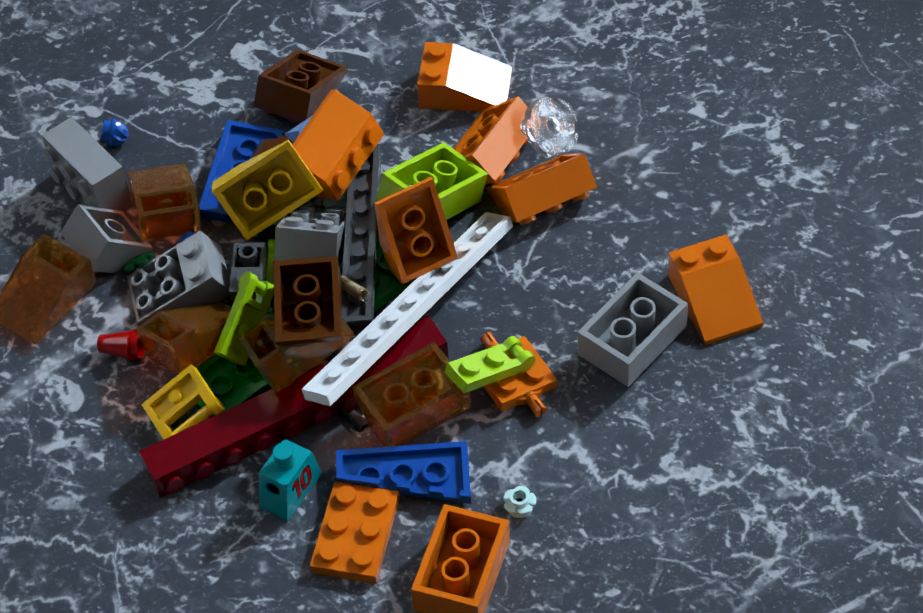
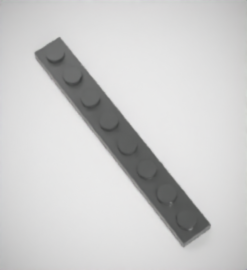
(361, 241)

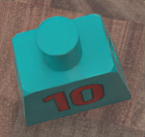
(287, 479)

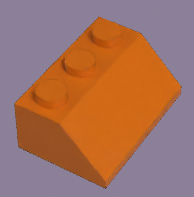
(495, 138)
(337, 143)
(543, 188)

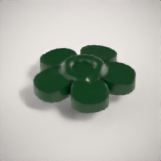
(138, 261)

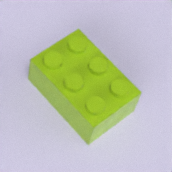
(455, 177)

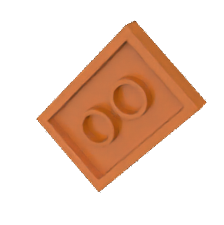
(355, 532)

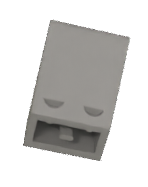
(310, 233)
(180, 278)

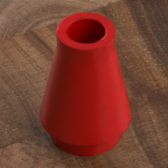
(121, 344)

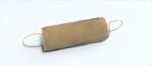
(353, 289)

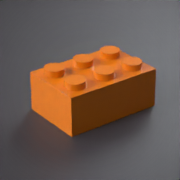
(460, 562)

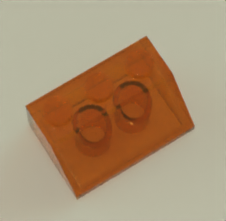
(410, 397)

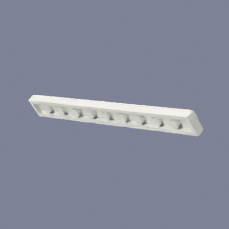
(404, 312)

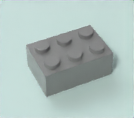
(85, 167)
(632, 329)

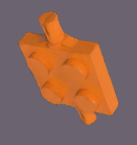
(524, 386)

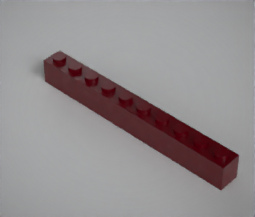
(262, 421)

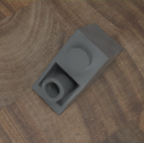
(249, 258)

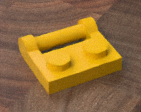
(178, 398)

